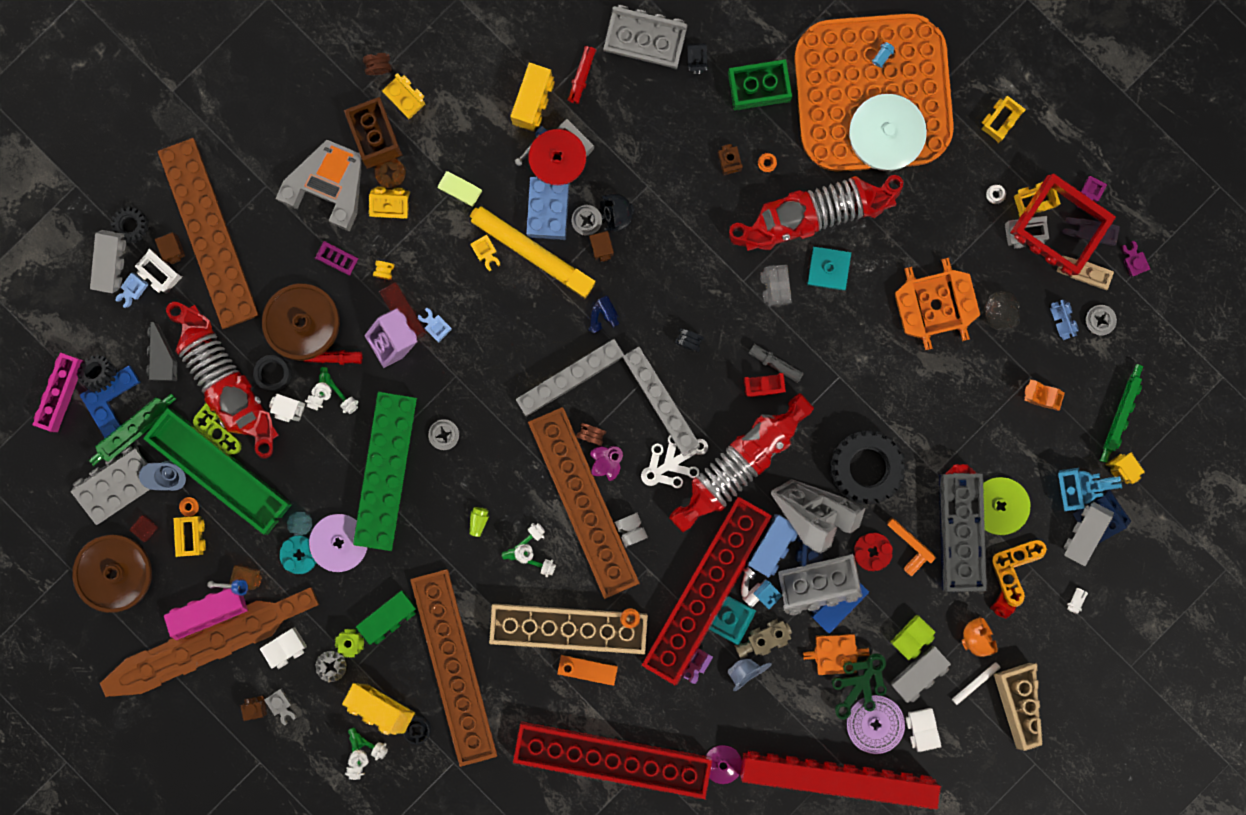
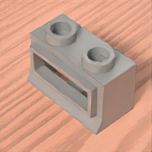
(1036, 221)

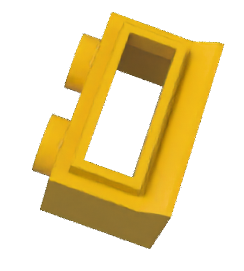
(1016, 110)
(1046, 205)
(1126, 467)
(198, 543)

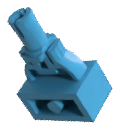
(1080, 488)

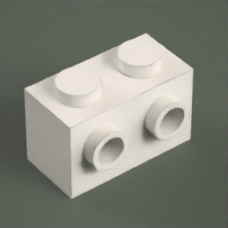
(286, 408)

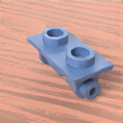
(1063, 312)

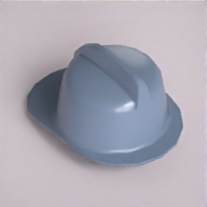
(162, 476)
(744, 671)

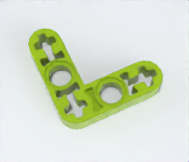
(211, 426)

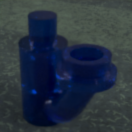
(608, 311)

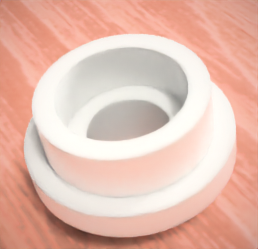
(1001, 191)

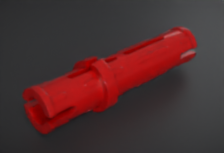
(578, 83)
(338, 357)

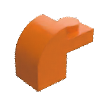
(1043, 395)

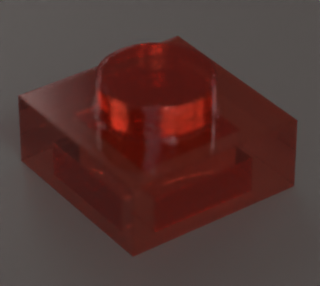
(143, 528)

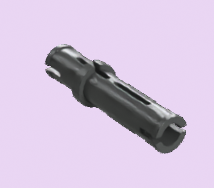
(776, 363)

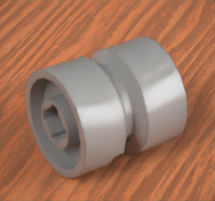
(631, 529)

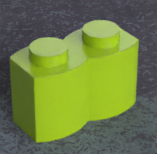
(913, 637)

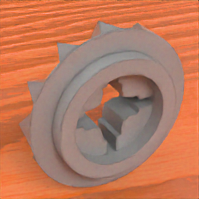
(585, 211)
(1109, 318)
(435, 430)
(328, 657)

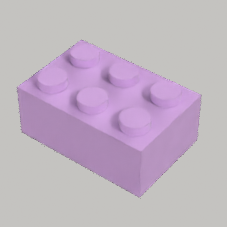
(391, 337)

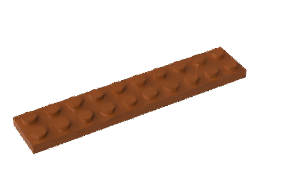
(208, 233)
(583, 502)
(454, 667)

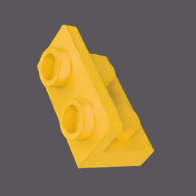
(403, 96)
(388, 202)

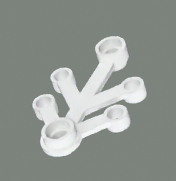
(670, 464)

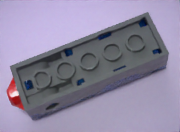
(962, 530)

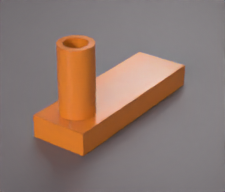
(923, 552)
(587, 670)

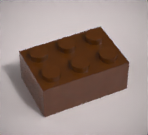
(373, 132)

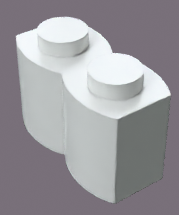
(283, 648)
(924, 729)

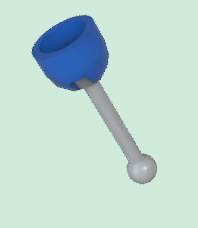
(519, 161)
(234, 587)

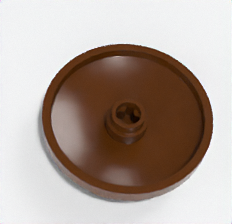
(300, 322)
(112, 573)

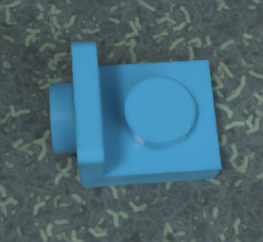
(767, 594)

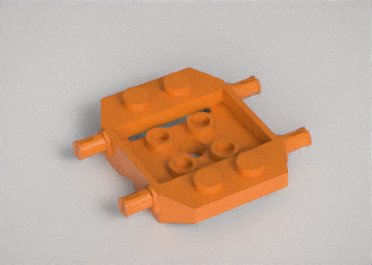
(937, 288)

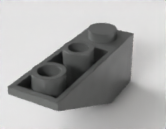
(162, 360)

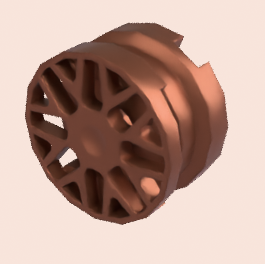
(377, 64)
(591, 434)

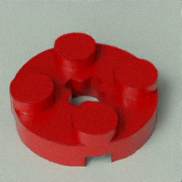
(862, 554)

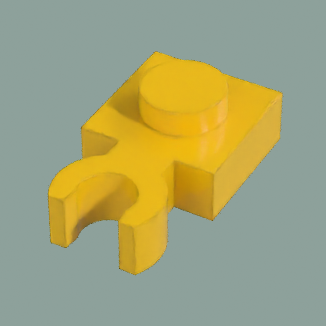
(485, 250)

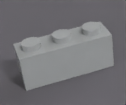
(107, 261)
(1088, 533)
(920, 674)

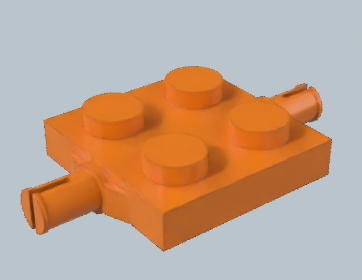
(833, 652)

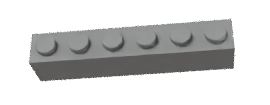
(570, 377)
(661, 401)

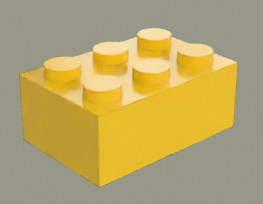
(532, 97)
(378, 709)

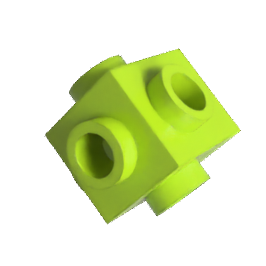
(356, 640)

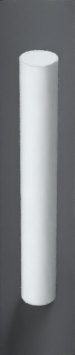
(976, 683)

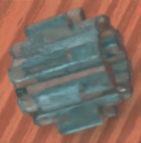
(299, 523)

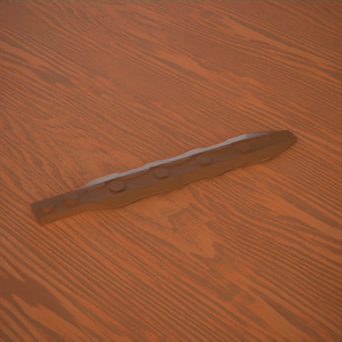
(182, 656)

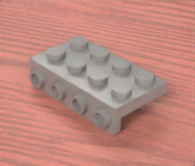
(645, 36)
(111, 486)
(820, 584)

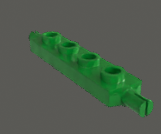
(1125, 407)
(131, 429)

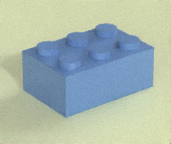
(547, 210)
(772, 546)

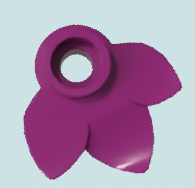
(604, 463)

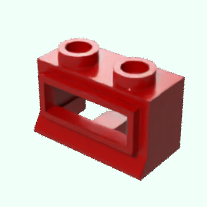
(764, 385)

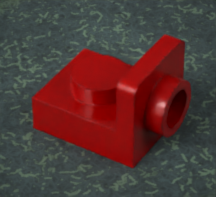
(1002, 607)

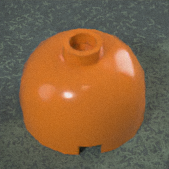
(978, 638)

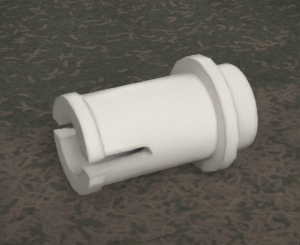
(1077, 601)

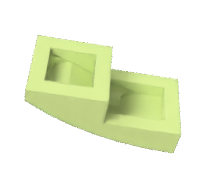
(459, 189)

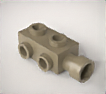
(768, 636)

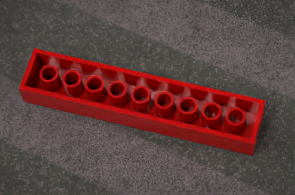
(707, 591)
(612, 760)
(840, 781)

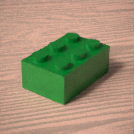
(759, 84)

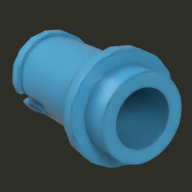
(884, 53)

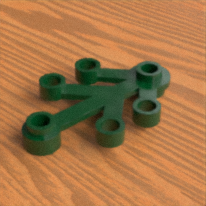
(861, 683)

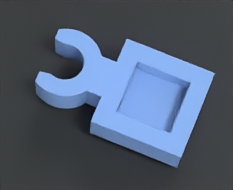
(133, 288)
(436, 326)

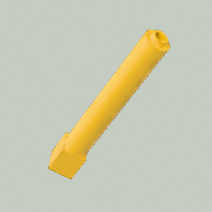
(532, 252)

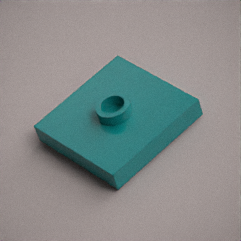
(829, 268)
(732, 620)

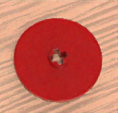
(555, 171)

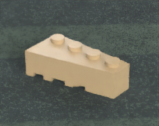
(1021, 704)

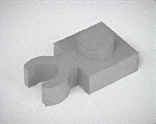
(279, 703)

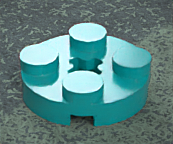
(288, 558)

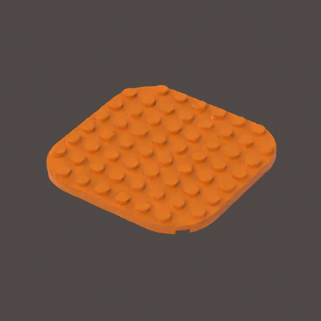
(839, 76)

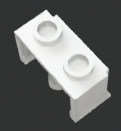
(172, 279)

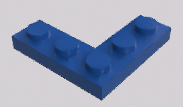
(98, 403)

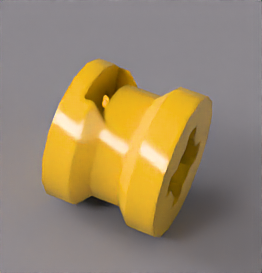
(383, 270)

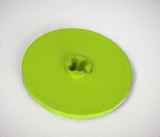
(1016, 508)

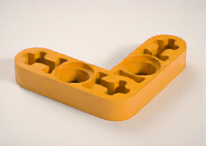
(1008, 568)

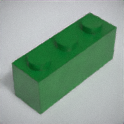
(387, 618)

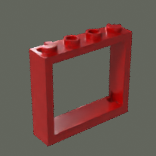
(1081, 201)

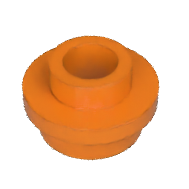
(767, 156)
(195, 506)
(635, 622)

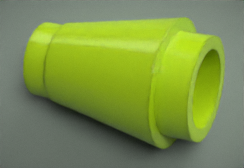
(478, 521)

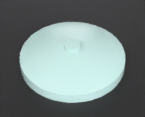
(887, 132)

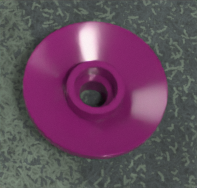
(733, 760)

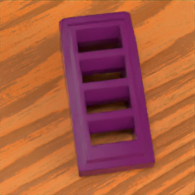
(339, 252)

